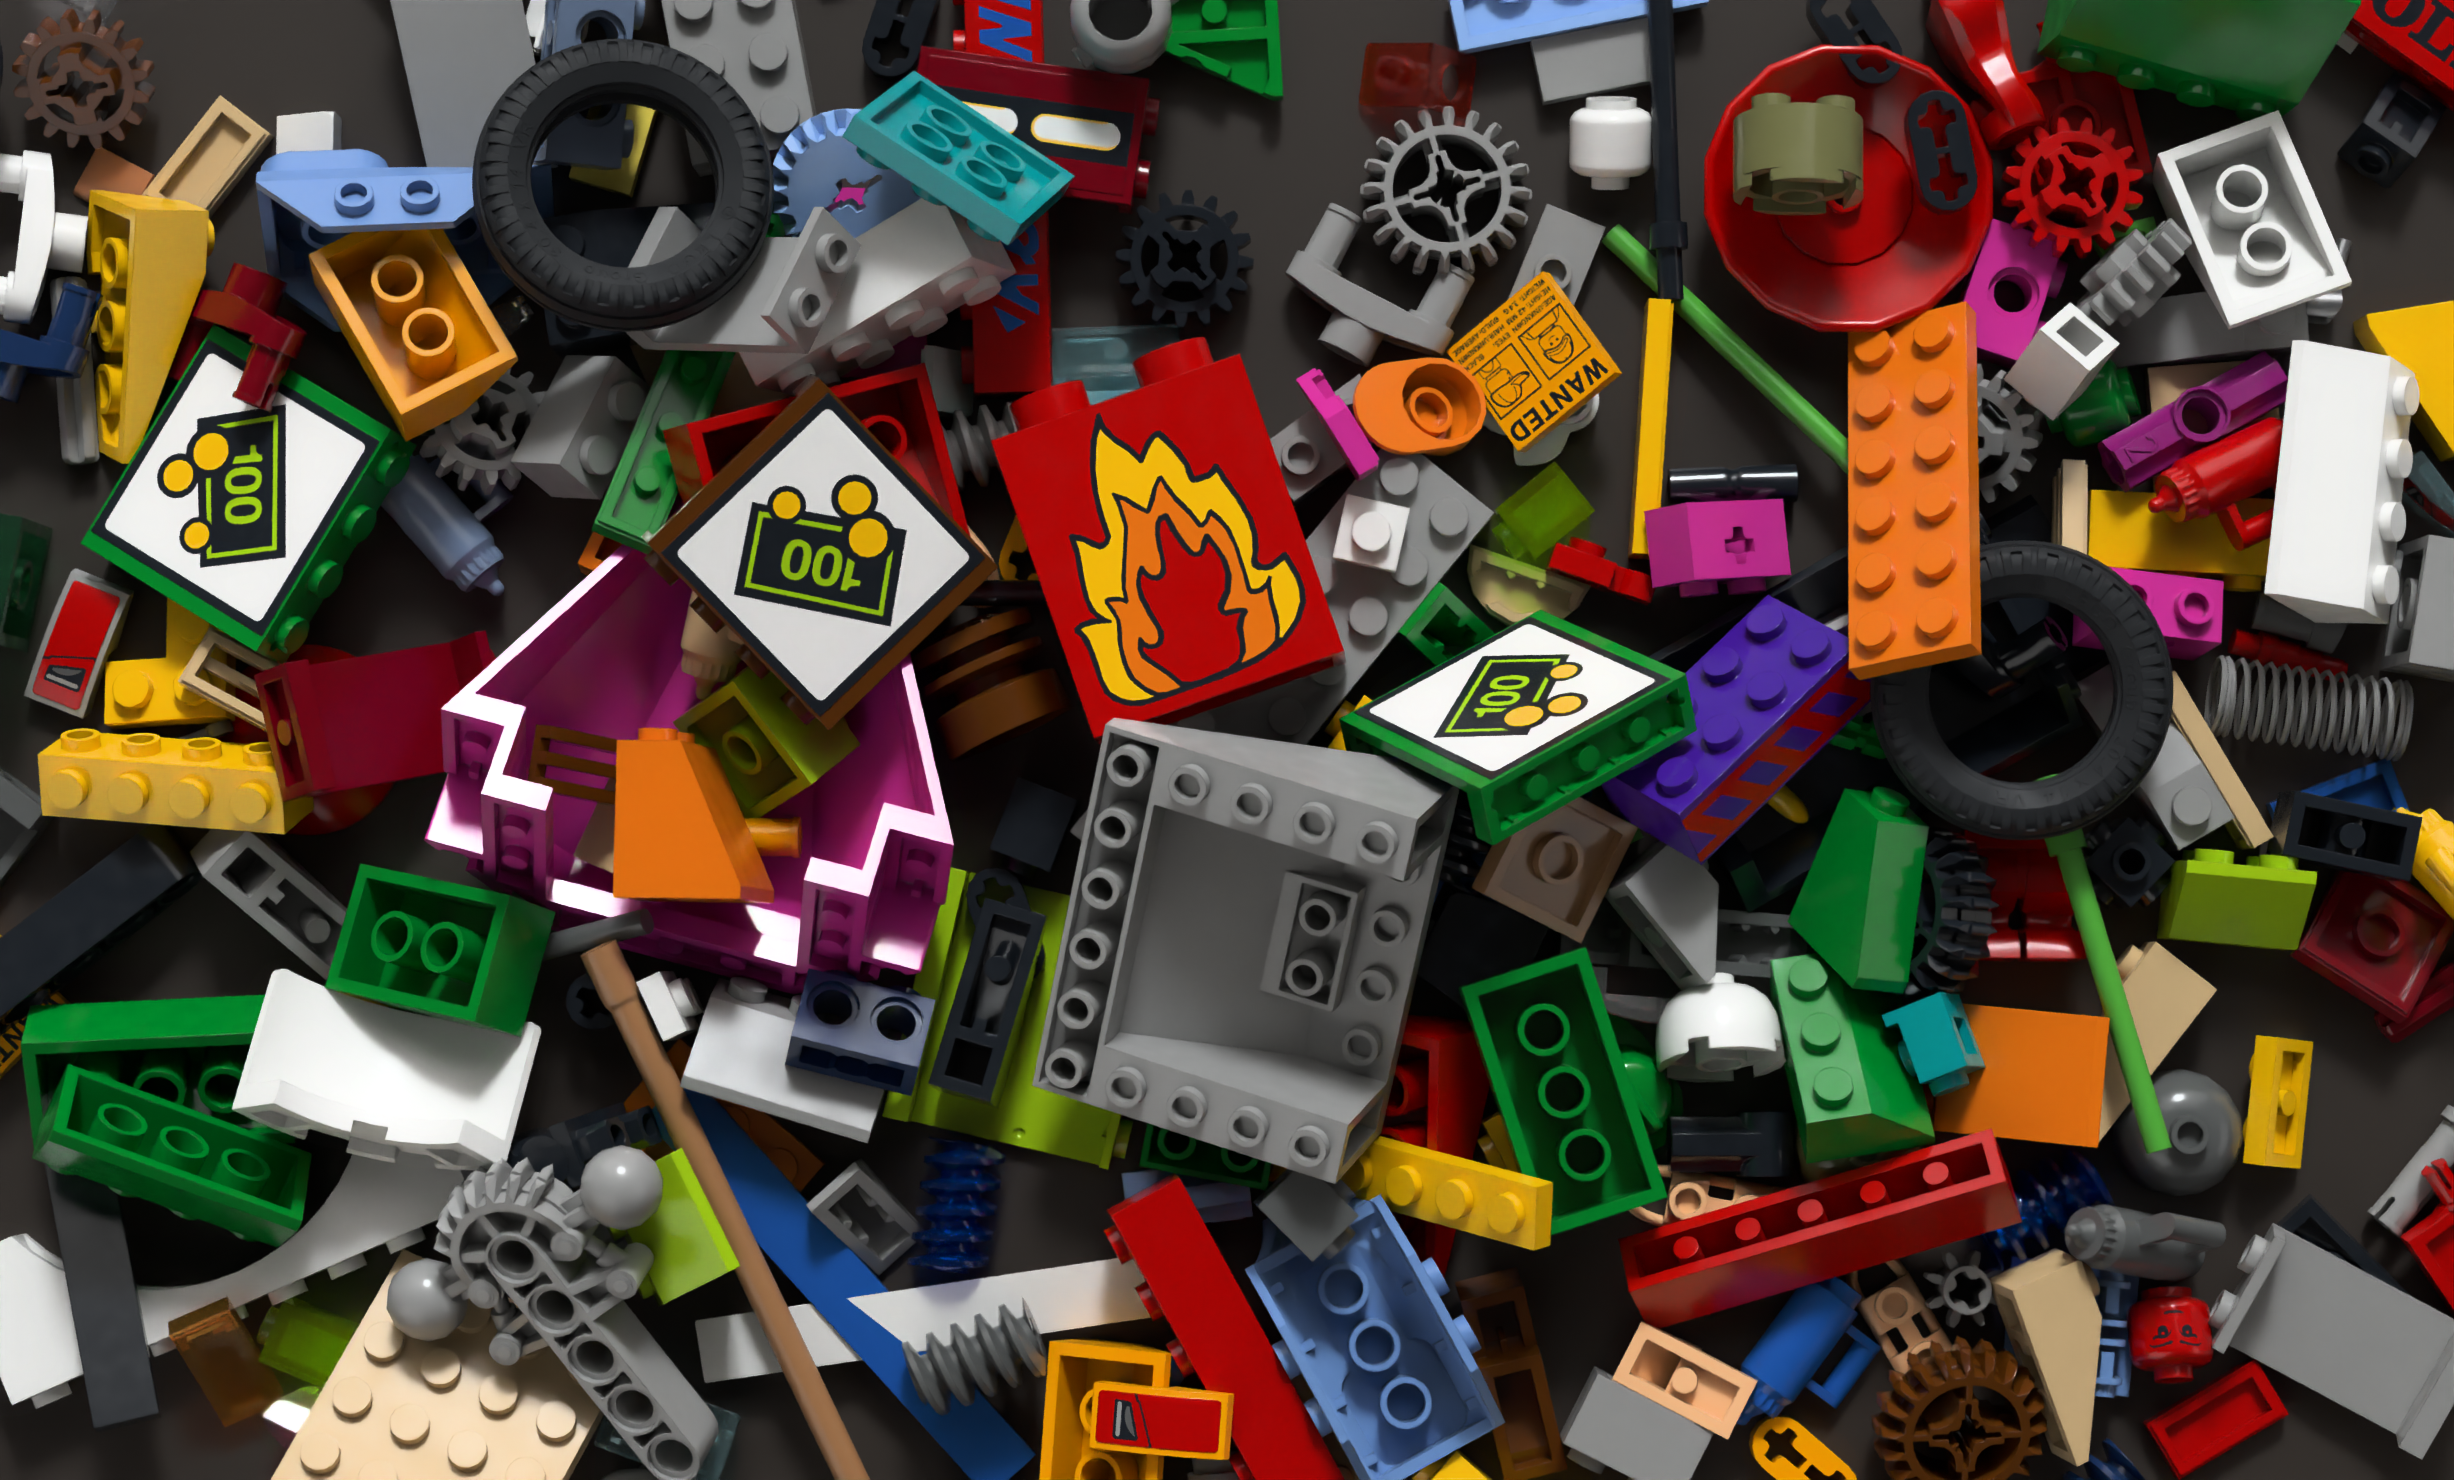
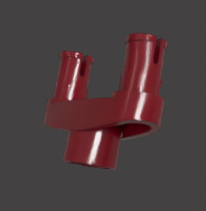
(249, 311)

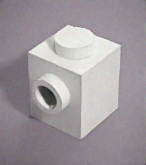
(2061, 361)

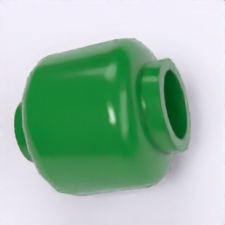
(2101, 409)

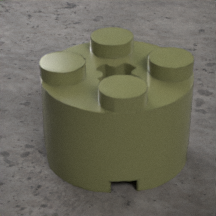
(1798, 154)

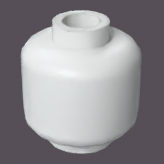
(1610, 141)

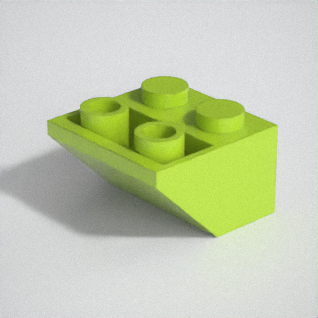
(2236, 903)

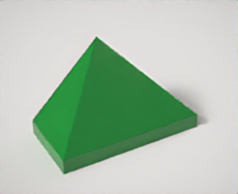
(1442, 628)

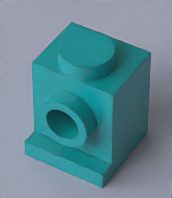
(1936, 1042)

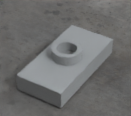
(1562, 247)

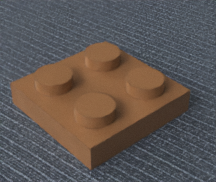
(1558, 866)

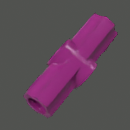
(2224, 402)

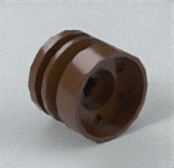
(989, 683)

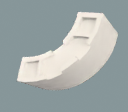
(383, 1077)

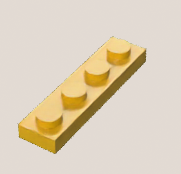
(1455, 1192)

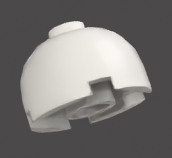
(1717, 1031)

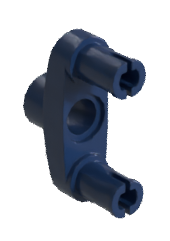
(56, 354)

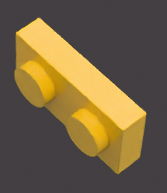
(2277, 1102)

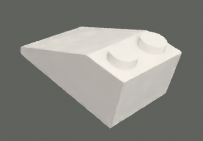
(2250, 220)

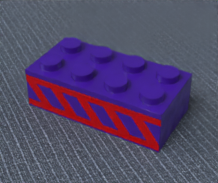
(1760, 712)

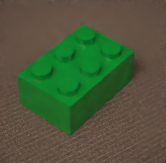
(440, 949)

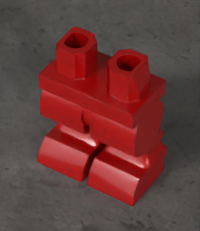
(2034, 877)

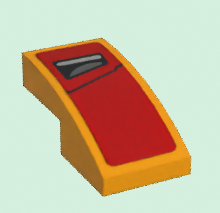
(1161, 1420)

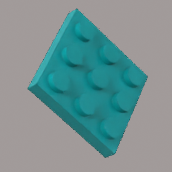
(958, 158)

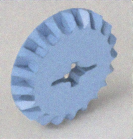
(811, 171)

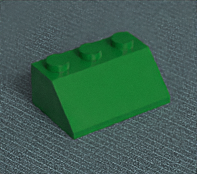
(1845, 1064)

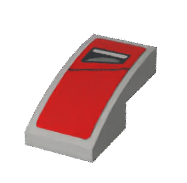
(78, 643)

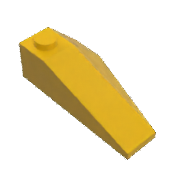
(150, 275)

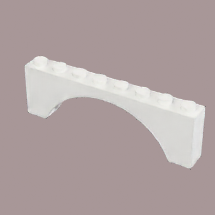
(366, 1209)

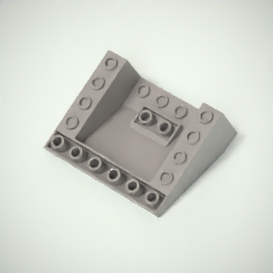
(1245, 940)

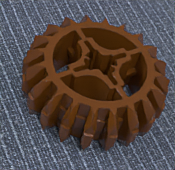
(1933, 1403)

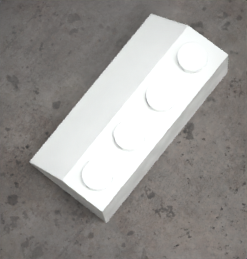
(2341, 484)

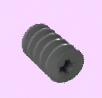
(976, 1359)

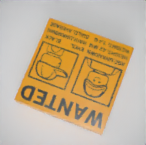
(1535, 361)

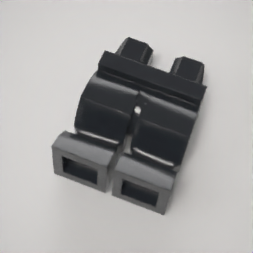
(579, 1139)

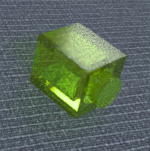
(1540, 514)
(304, 1340)

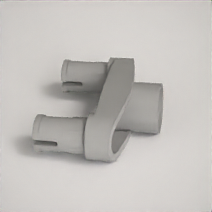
(1359, 316)

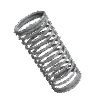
(2382, 735)

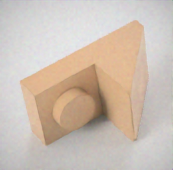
(1685, 1379)

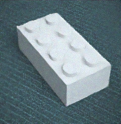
(898, 286)

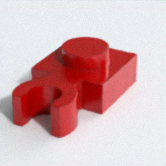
(1586, 564)

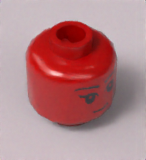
(2169, 1334)

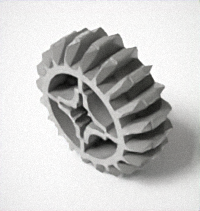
(1475, 183)

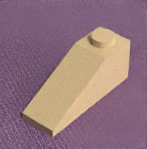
(2163, 1004)
(2056, 1335)

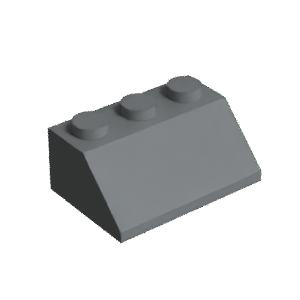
(744, 1055)

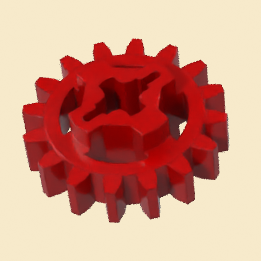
(2060, 165)

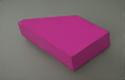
(1339, 424)

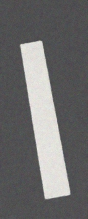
(1056, 1297)

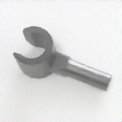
(2324, 308)

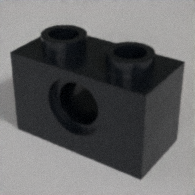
(2344, 836)

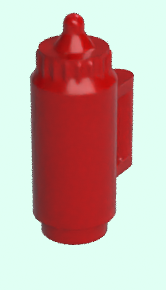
(2221, 477)

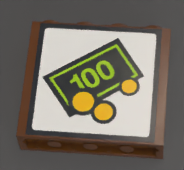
(819, 556)

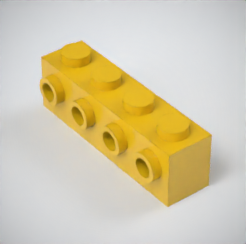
(165, 782)

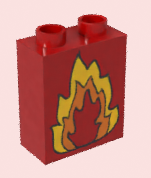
(1166, 540)

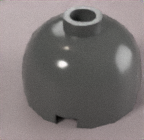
(2202, 1133)

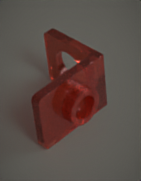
(1413, 77)

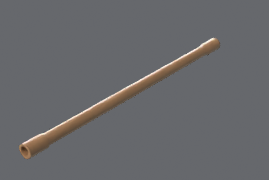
(622, 998)

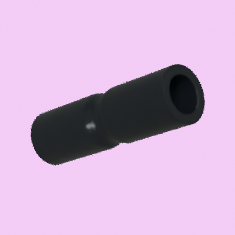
(1726, 484)

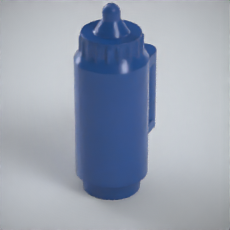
(1799, 1344)

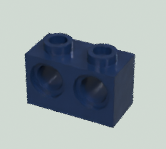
(856, 1046)

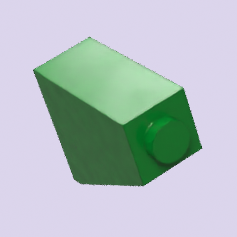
(1865, 890)

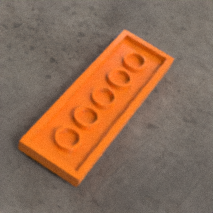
(1913, 494)

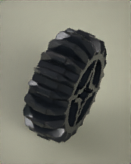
(1951, 916)

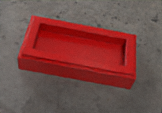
(2215, 1418)

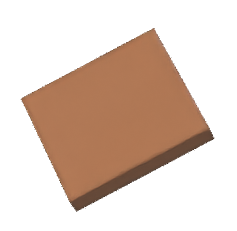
(111, 173)

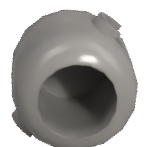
(1120, 33)

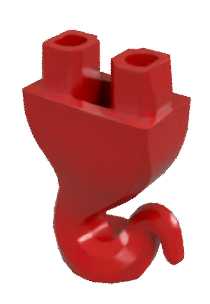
(1978, 50)

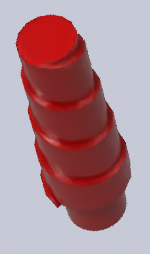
(2269, 647)

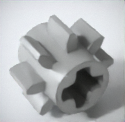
(1945, 1282)

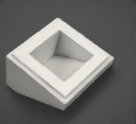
(309, 132)

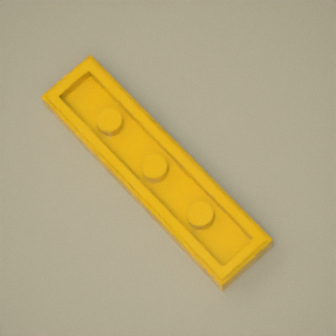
(1650, 420)

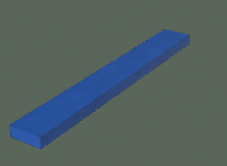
(831, 1272)

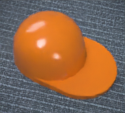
(1419, 406)

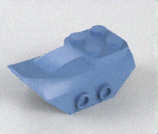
(327, 194)
(1375, 1346)

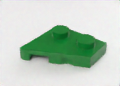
(1230, 42)

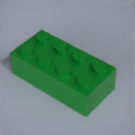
(1563, 1088)

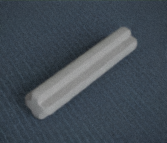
(76, 399)

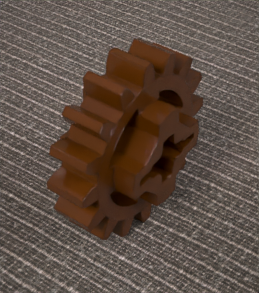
(69, 100)

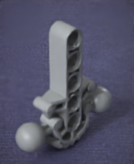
(484, 1238)

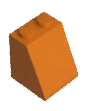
(681, 826)
(2036, 1081)

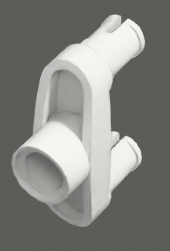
(45, 236)

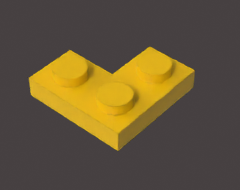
(148, 689)

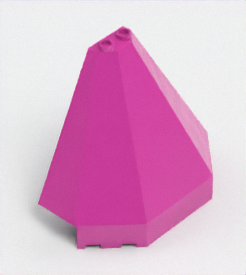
(612, 664)

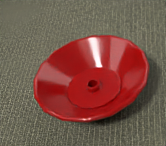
(1862, 262)

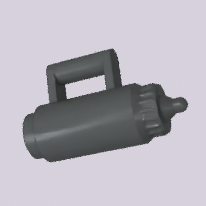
(2142, 1243)

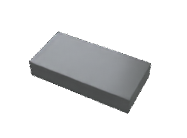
(1592, 61)

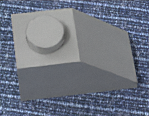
(1672, 911)

